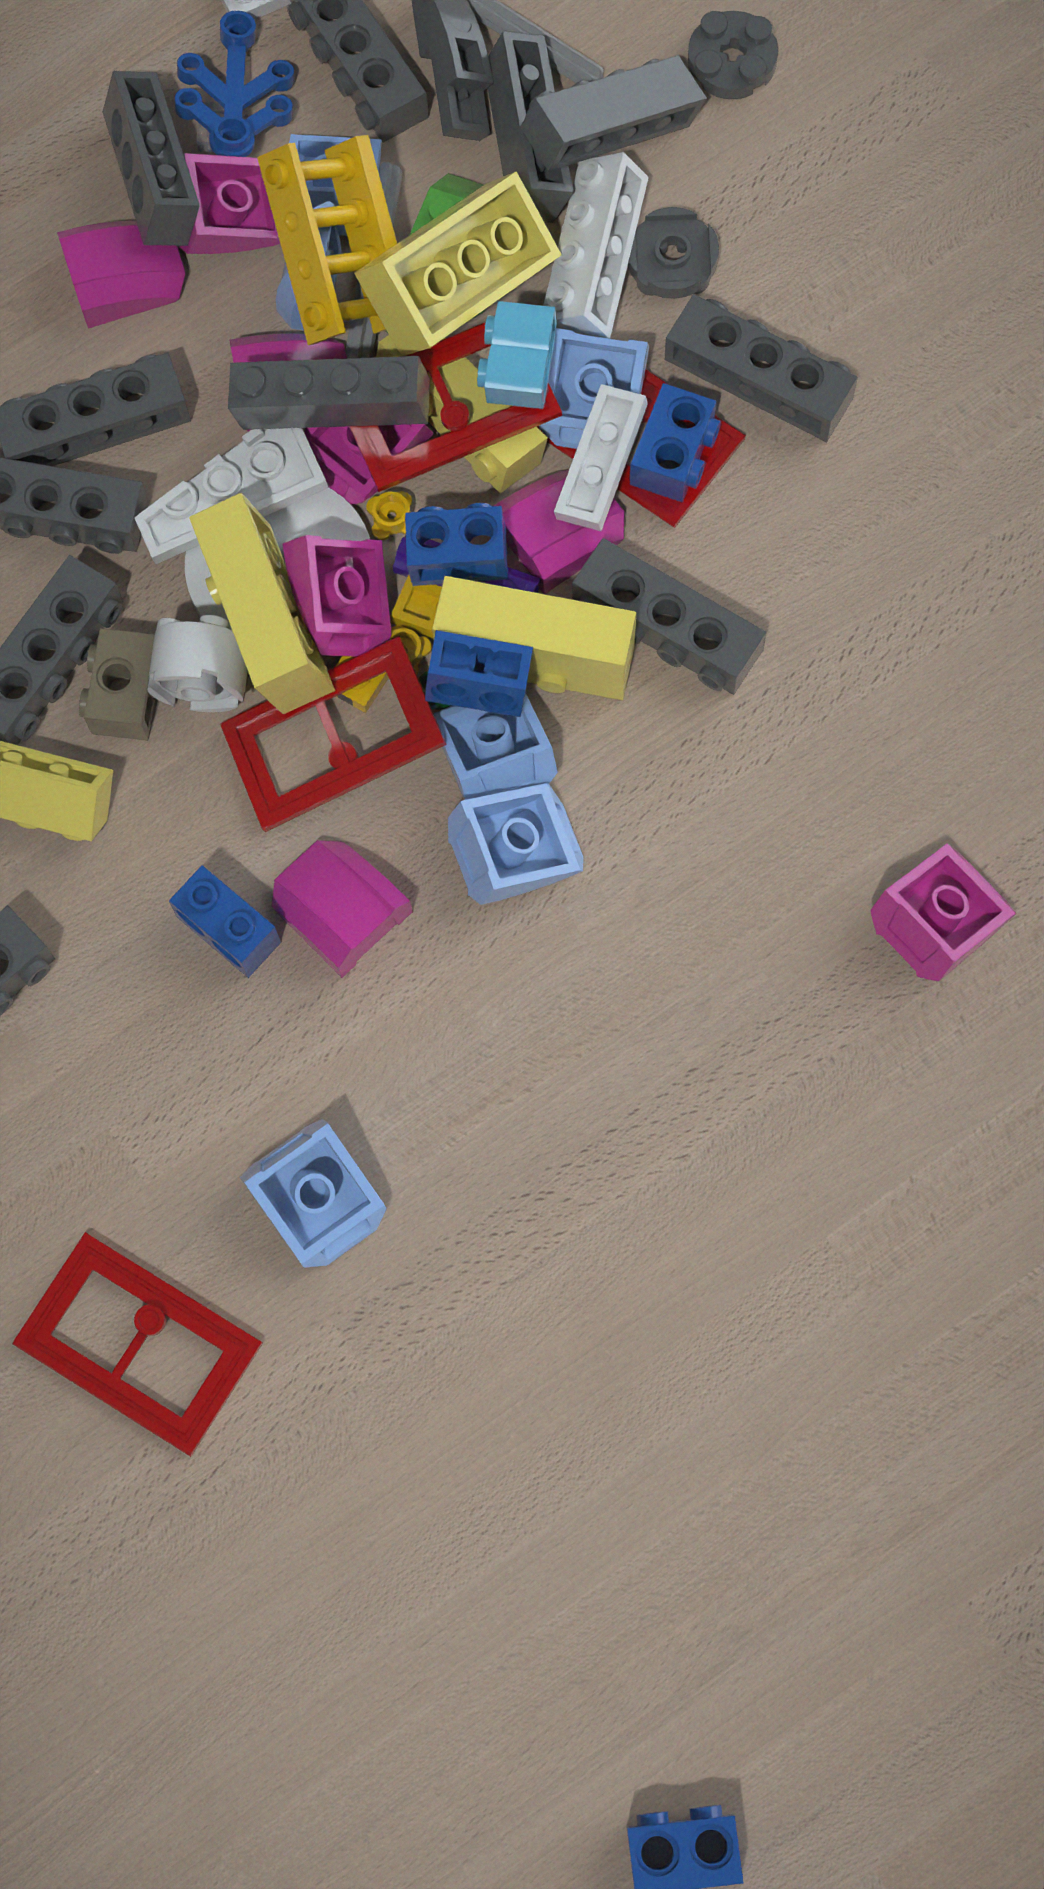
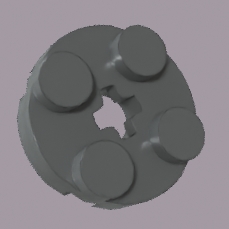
(739, 31)
(673, 277)

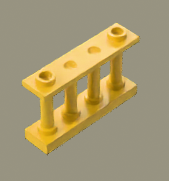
(360, 210)

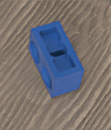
(667, 441)
(456, 554)
(478, 673)
(225, 921)
(685, 1867)

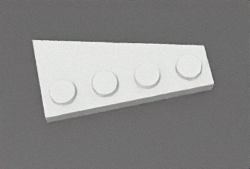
(266, 467)

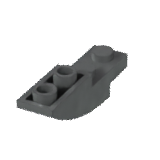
(460, 64)

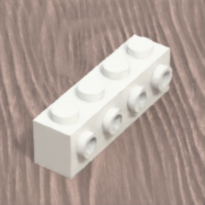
(596, 244)

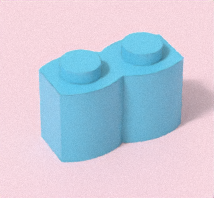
(518, 355)

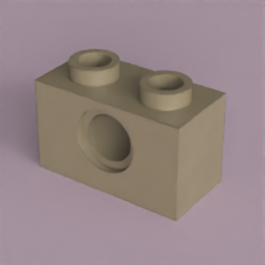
(125, 711)

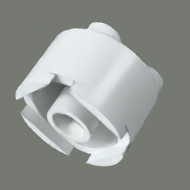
(197, 664)

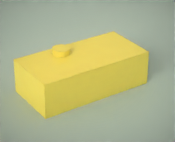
(458, 264)
(259, 603)
(572, 641)

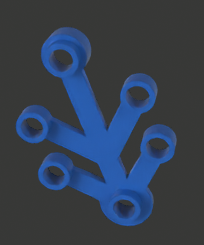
(232, 133)

